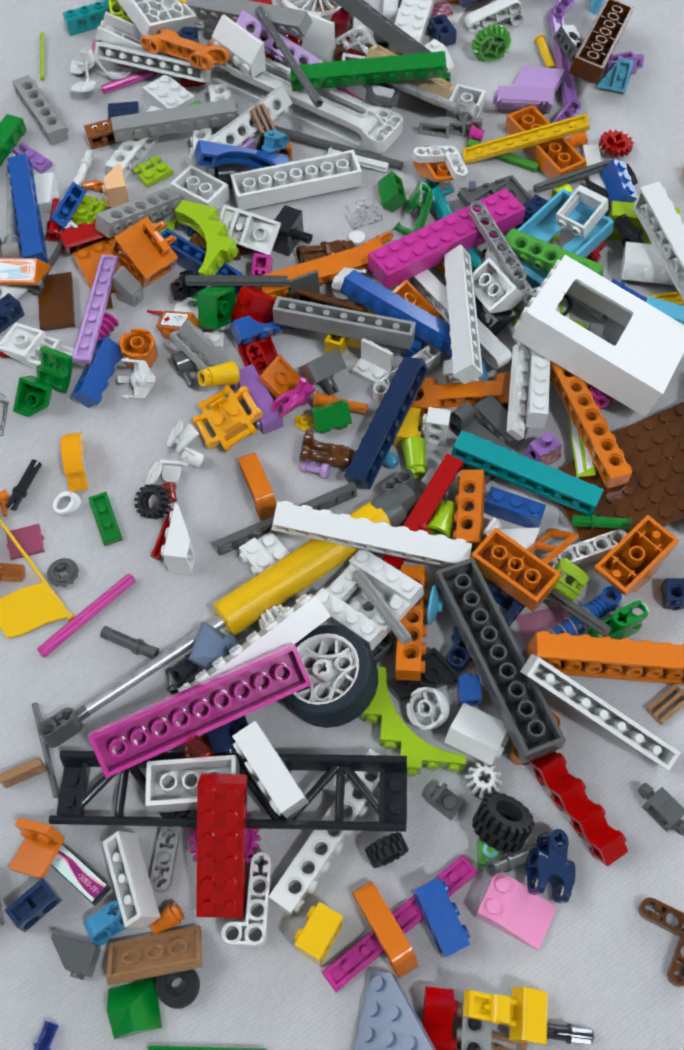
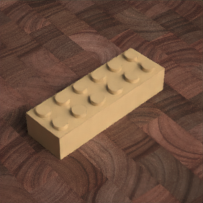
(434, 85)

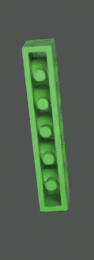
(543, 254)

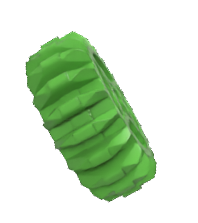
(500, 40)

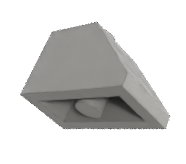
(127, 287)

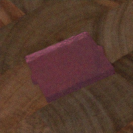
(30, 540)

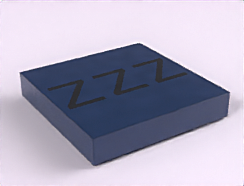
(122, 109)

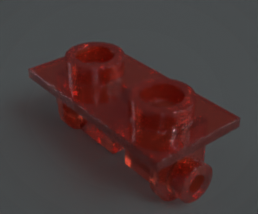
(197, 748)

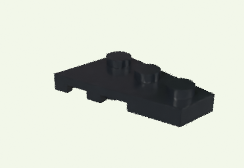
(437, 674)

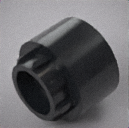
(223, 172)

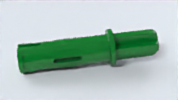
(601, 522)

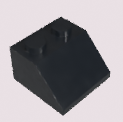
(496, 321)

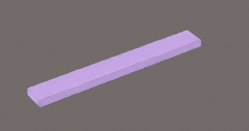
(95, 310)

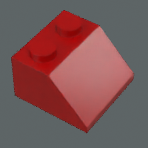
(254, 303)

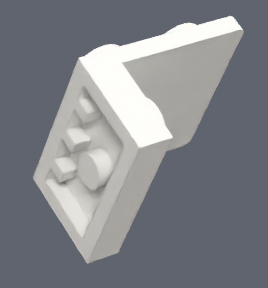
(374, 362)

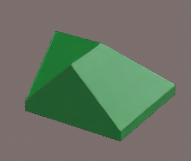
(133, 1008)

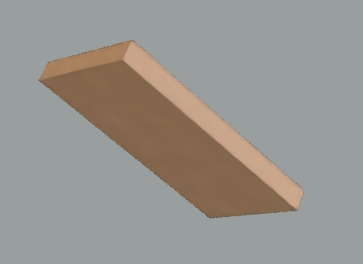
(154, 955)

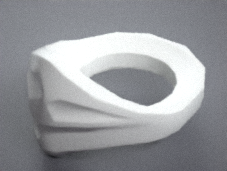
(73, 505)

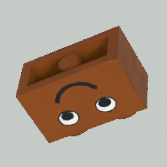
(100, 134)

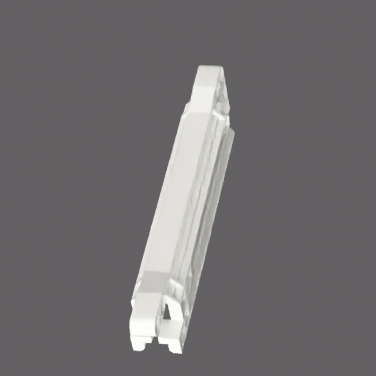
(339, 118)

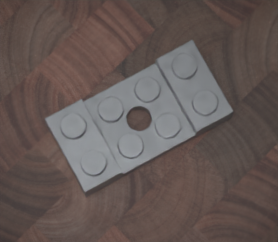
(382, 94)

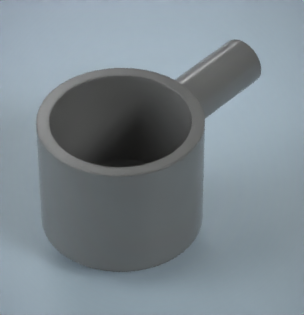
(183, 366)

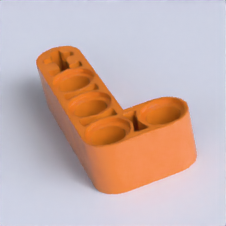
(258, 486)
(386, 929)

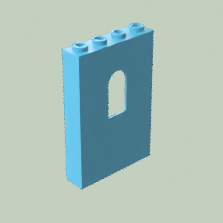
(545, 227)

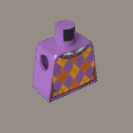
(544, 449)

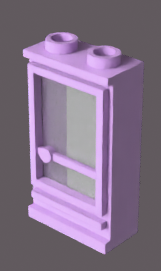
(520, 97)

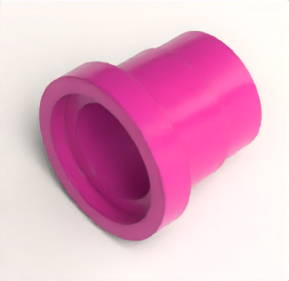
(476, 133)

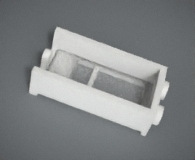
(119, 32)

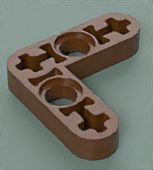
(653, 918)

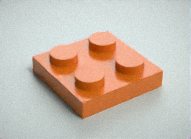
(279, 376)

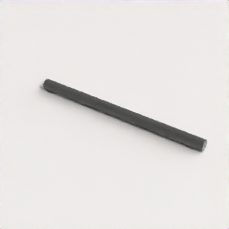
(46, 753)

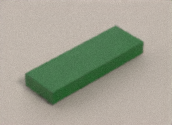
(105, 518)

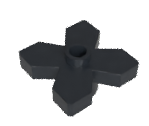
(181, 290)

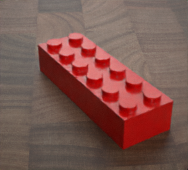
(221, 845)

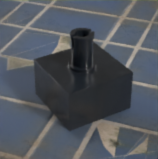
(290, 231)

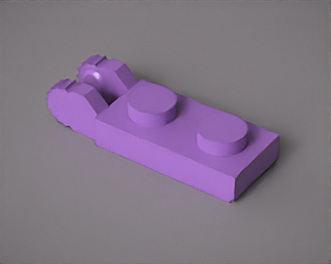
(38, 161)

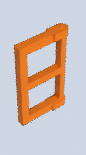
(555, 550)

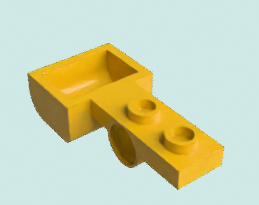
(523, 1012)

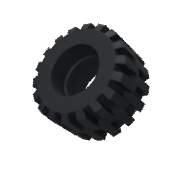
(503, 822)

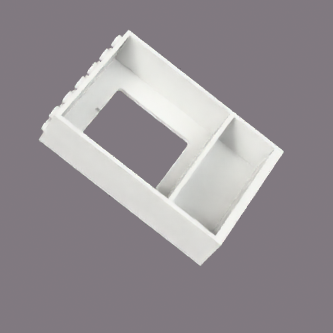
(632, 370)

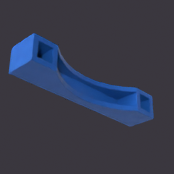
(214, 154)

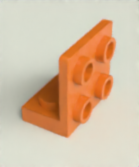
(37, 849)

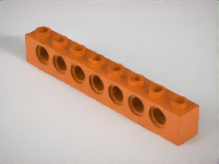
(591, 427)

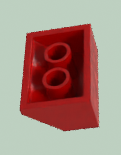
(80, 237)

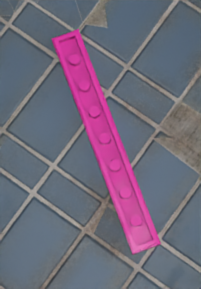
(407, 917)

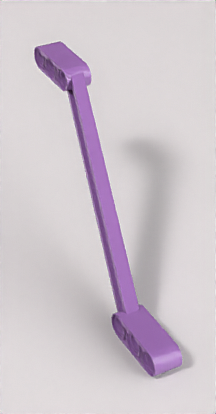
(567, 85)

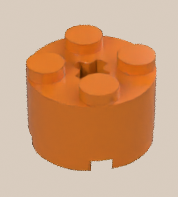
(138, 345)

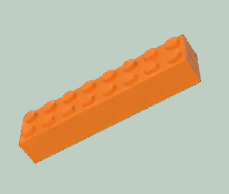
(610, 657)

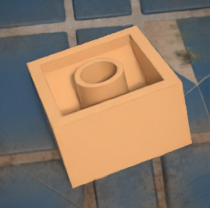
(115, 187)

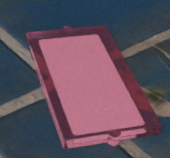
(540, 621)

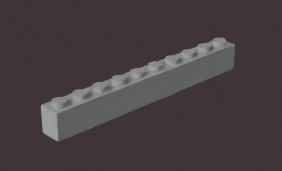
(284, 19)

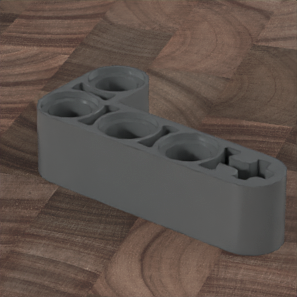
(463, 419)

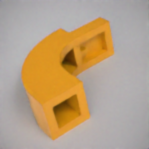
(73, 461)

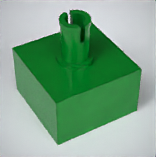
(215, 306)

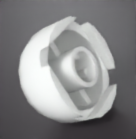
(428, 708)

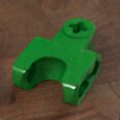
(624, 621)

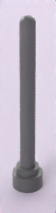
(40, 285)

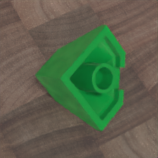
(31, 395)

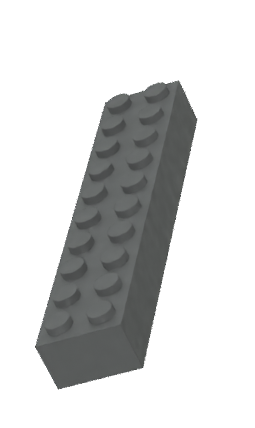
(499, 661)

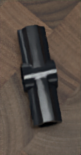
(627, 230)

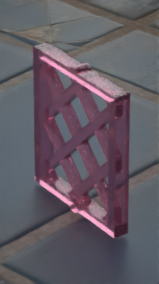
(439, 4)

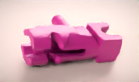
(293, 398)

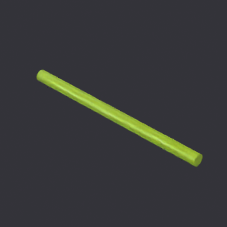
(42, 55)

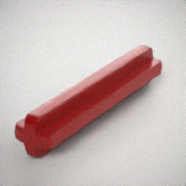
(156, 553)

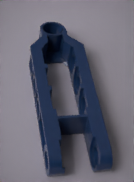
(458, 655)

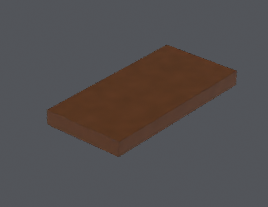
(57, 302)

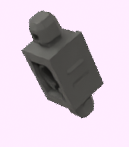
(662, 808)

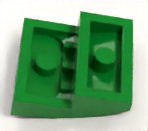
(55, 368)

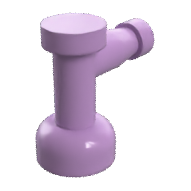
(311, 466)

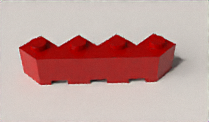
(585, 816)
(438, 1017)

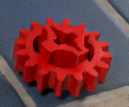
(616, 143)

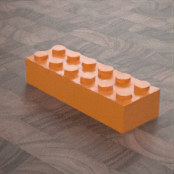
(554, 156)

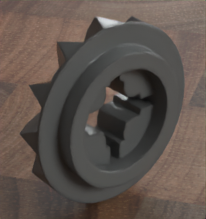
(60, 566)

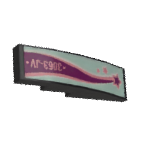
(80, 875)

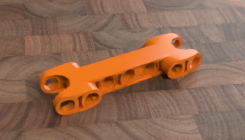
(198, 54)
(455, 394)

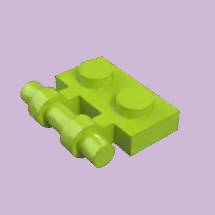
(153, 175)
(89, 208)

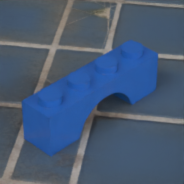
(247, 330)

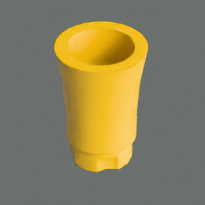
(219, 375)

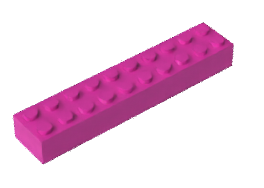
(429, 244)
(198, 709)

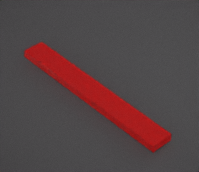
(429, 500)

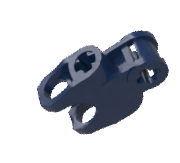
(551, 864)

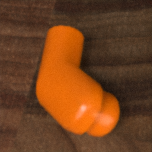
(93, 184)

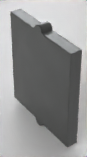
(307, 281)

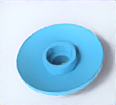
(435, 605)

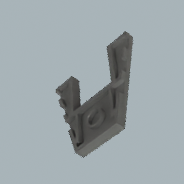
(509, 182)

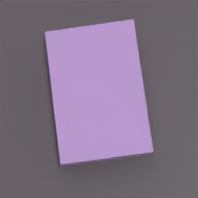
(540, 77)

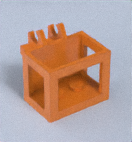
(145, 251)

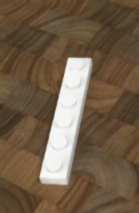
(518, 392)

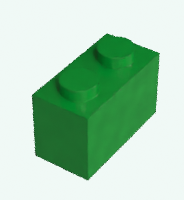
(391, 192)
(331, 416)

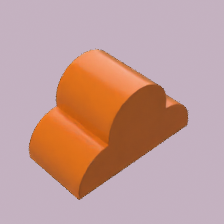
(637, 556)

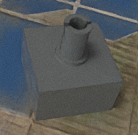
(323, 369)

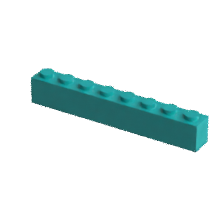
(527, 473)

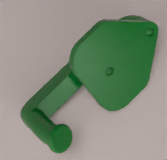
(414, 203)

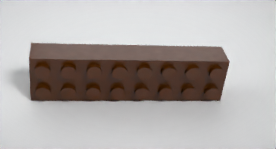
(601, 41)

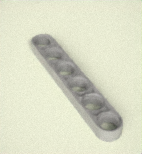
(493, 243)

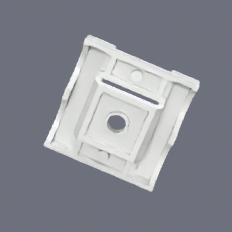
(394, 586)

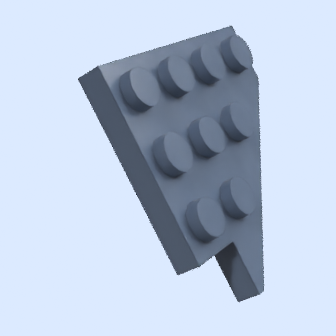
(389, 1018)

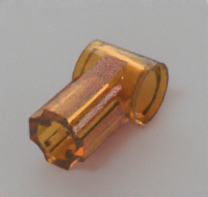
(12, 572)

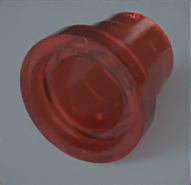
(171, 487)

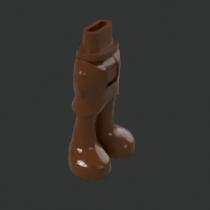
(308, 253)
(336, 454)

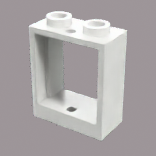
(588, 198)

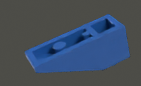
(67, 204)

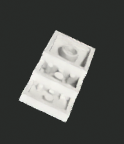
(250, 229)
(24, 344)

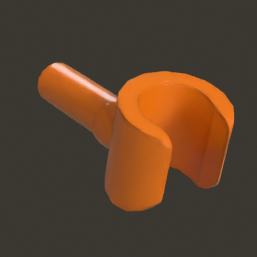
(4, 496)

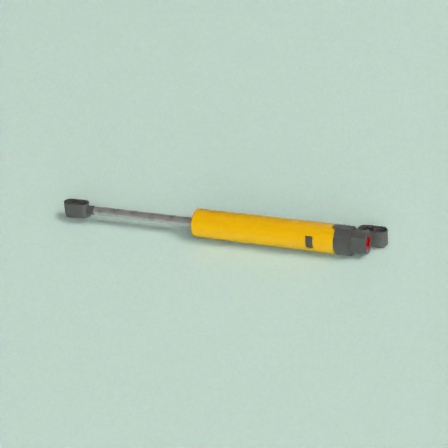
(252, 599)

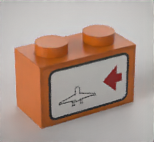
(173, 320)

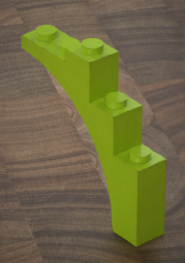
(206, 222)
(397, 735)

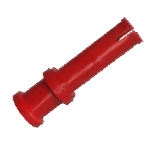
(53, 229)

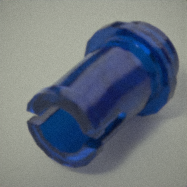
(46, 1036)

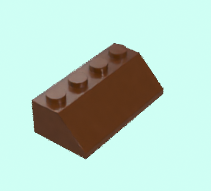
(320, 298)

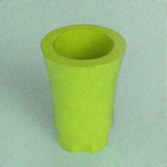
(415, 456)
(443, 519)

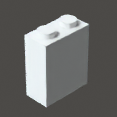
(477, 734)

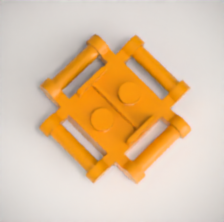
(227, 417)

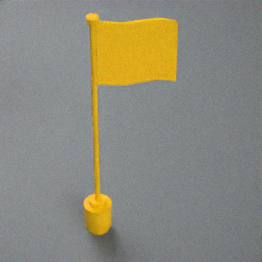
(31, 605)

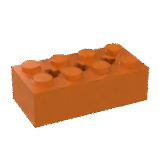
(515, 569)

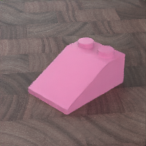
(516, 911)

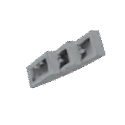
(446, 126)

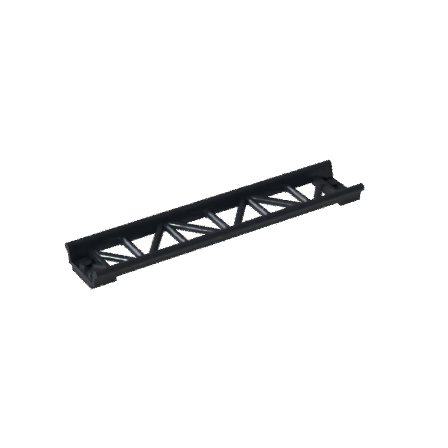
(390, 807)

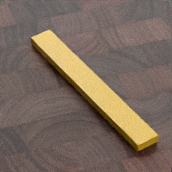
(526, 138)

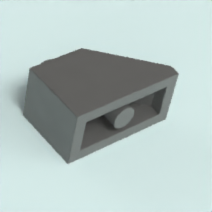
(76, 956)

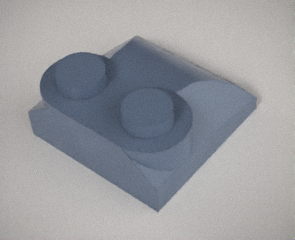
(210, 645)

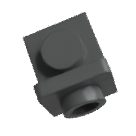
(445, 801)

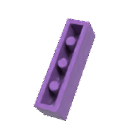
(270, 420)

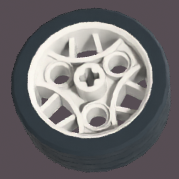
(330, 677)

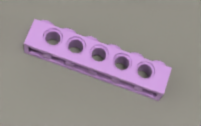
(247, 21)

